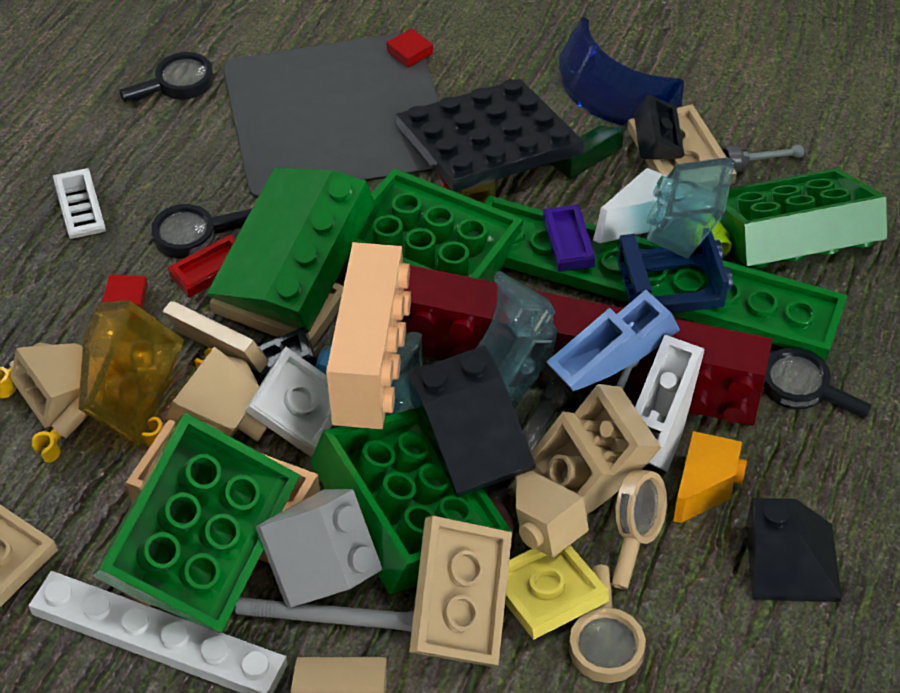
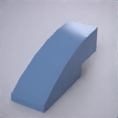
(614, 342)

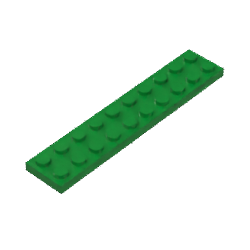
(757, 304)

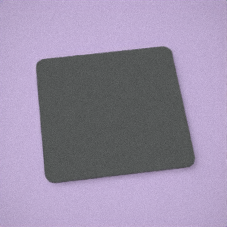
(327, 109)

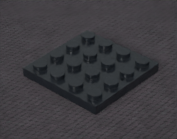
(488, 134)

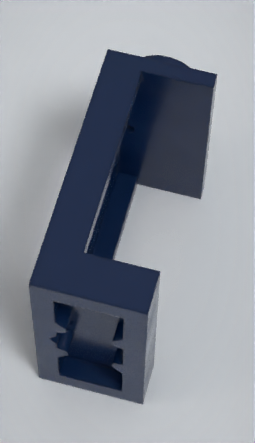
(706, 257)

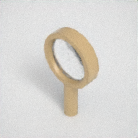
(639, 519)
(606, 640)

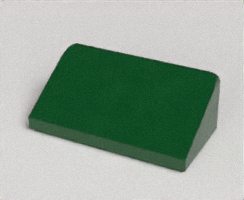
(597, 146)

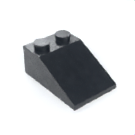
(470, 420)

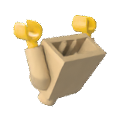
(50, 384)
(215, 396)

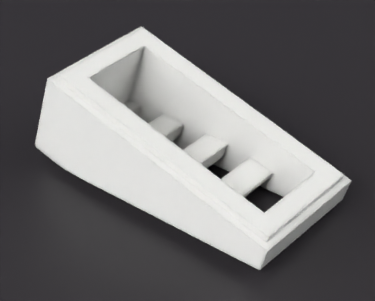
(73, 182)

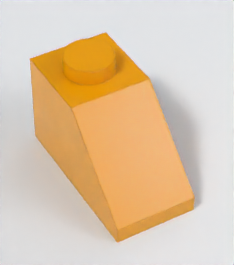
(708, 474)

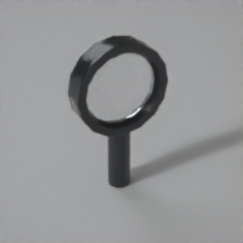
(177, 76)
(189, 228)
(802, 380)

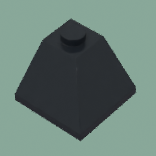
(791, 552)

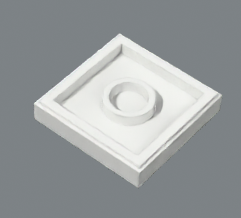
(293, 401)

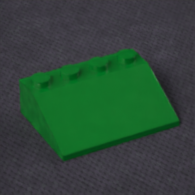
(803, 217)
(439, 227)
(294, 244)
(396, 489)
(194, 524)

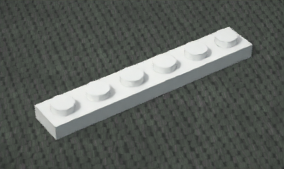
(158, 635)

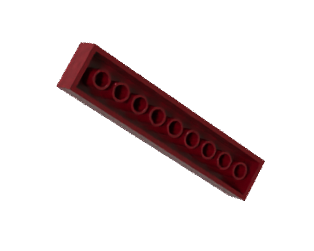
(458, 310)

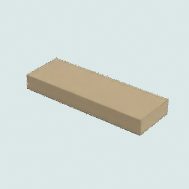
(215, 335)

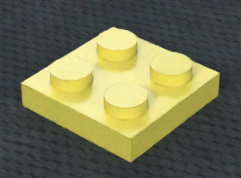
(551, 590)

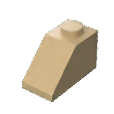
(548, 514)

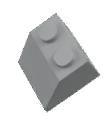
(319, 547)

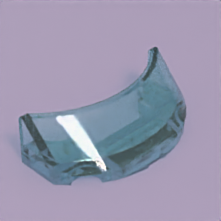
(519, 334)

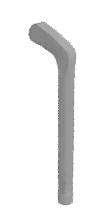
(326, 614)

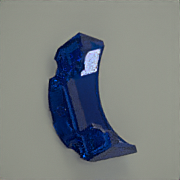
(606, 85)

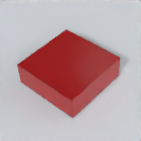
(409, 47)
(126, 288)

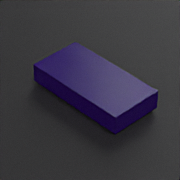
(568, 238)

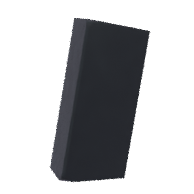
(658, 129)

